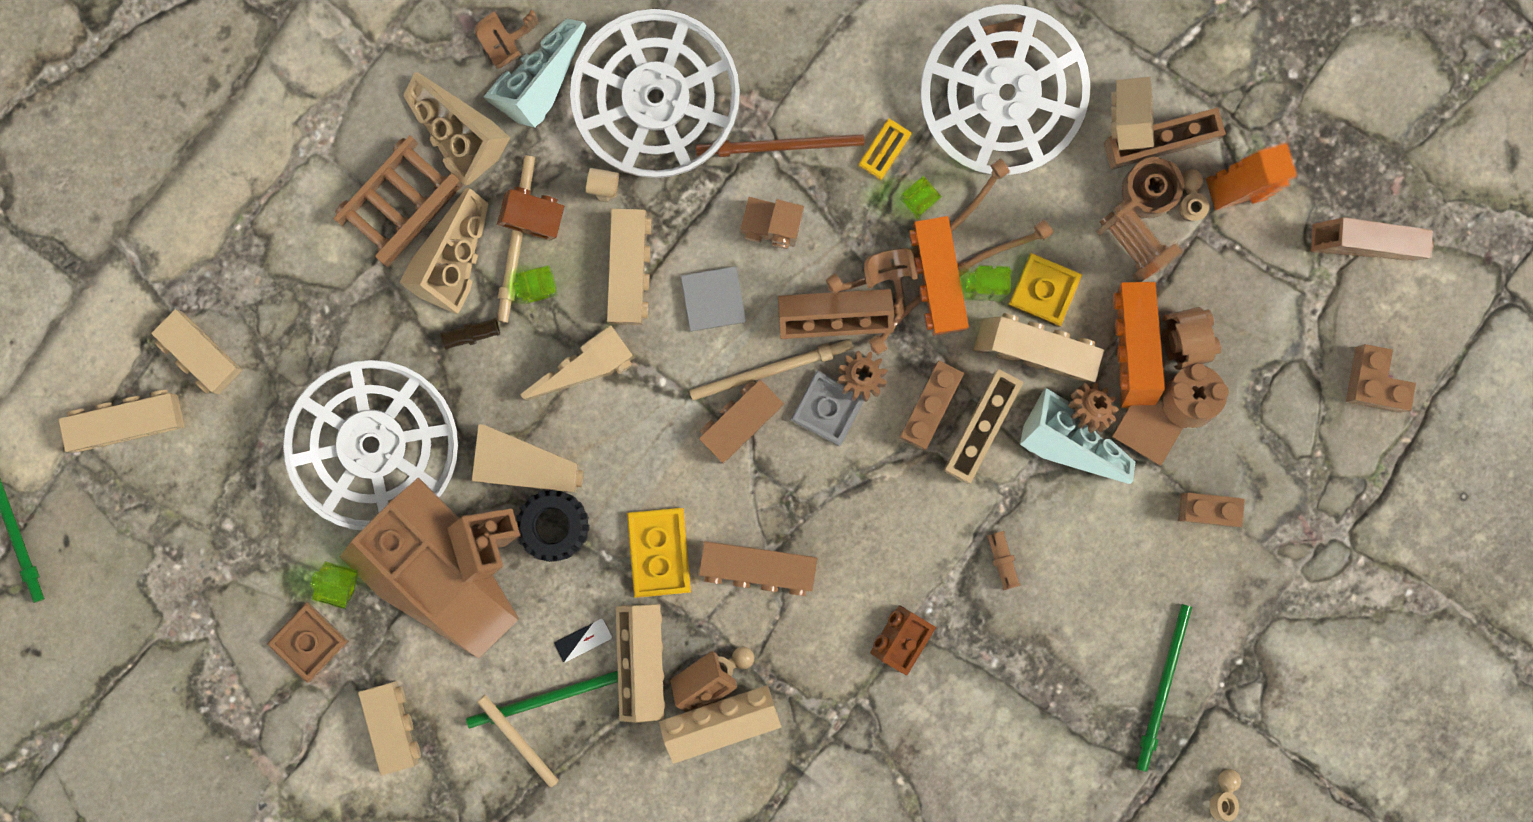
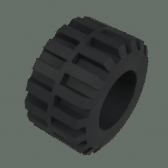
(528, 519)

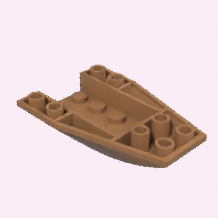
(413, 567)

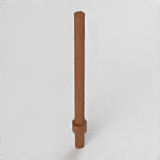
(783, 144)

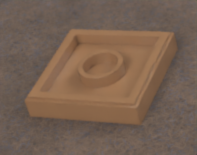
(1147, 431)
(307, 642)

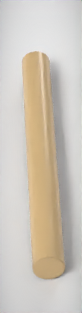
(516, 739)

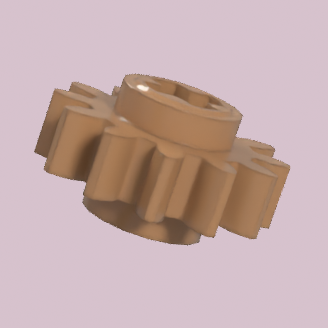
(852, 371)
(1093, 407)

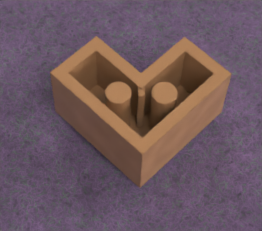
(772, 222)
(1370, 381)
(477, 542)

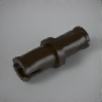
(470, 333)

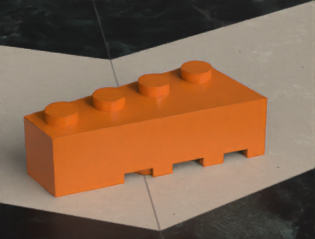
(1253, 178)
(1139, 344)

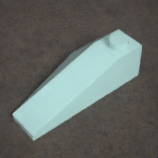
(534, 85)
(1057, 438)

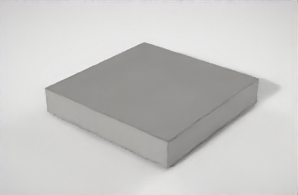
(713, 299)
(827, 409)

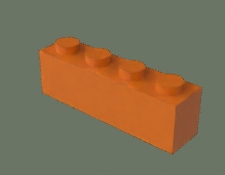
(939, 275)

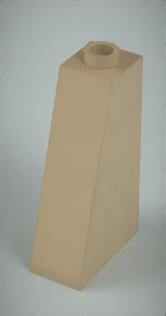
(517, 463)

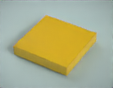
(1045, 289)

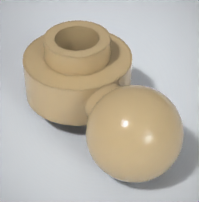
(1192, 182)
(741, 658)
(1224, 804)

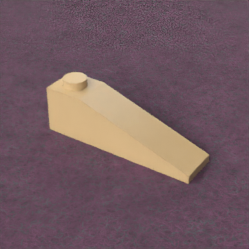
(445, 259)

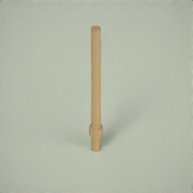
(507, 292)
(824, 352)

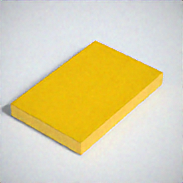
(659, 552)

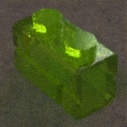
(989, 283)

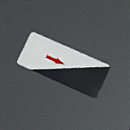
(583, 640)

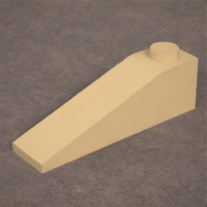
(461, 133)
(599, 358)

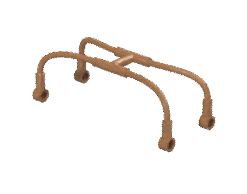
(1042, 231)

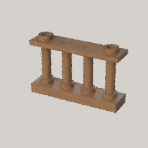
(406, 227)
(1138, 240)

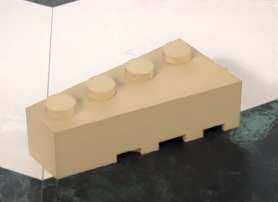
(1039, 348)

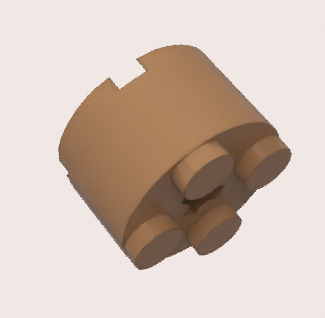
(1153, 172)
(1190, 337)
(1207, 389)

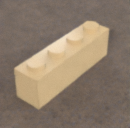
(627, 267)
(121, 422)
(983, 426)
(640, 663)
(719, 724)

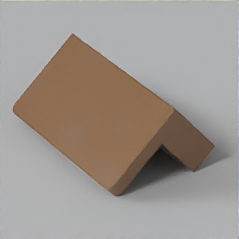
(701, 684)

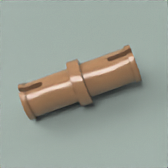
(1003, 560)

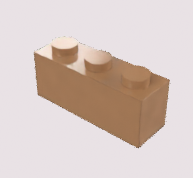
(931, 405)
(740, 420)

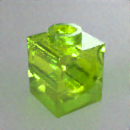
(920, 197)
(535, 285)

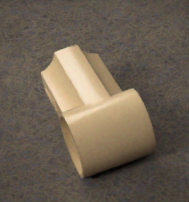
(602, 184)

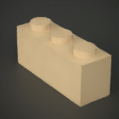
(1132, 113)
(196, 352)
(389, 727)

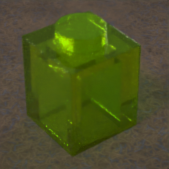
(334, 585)

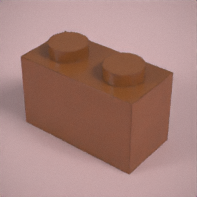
(530, 213)

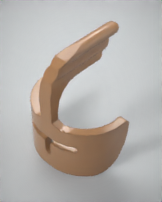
(484, 32)
(882, 260)

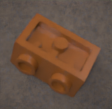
(902, 640)

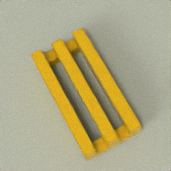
(871, 169)

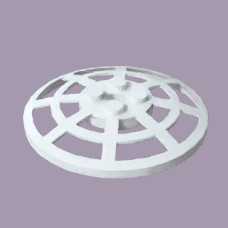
(996, 74)
(649, 77)
(360, 426)

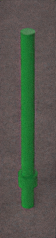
(29, 573)
(546, 698)
(1149, 741)

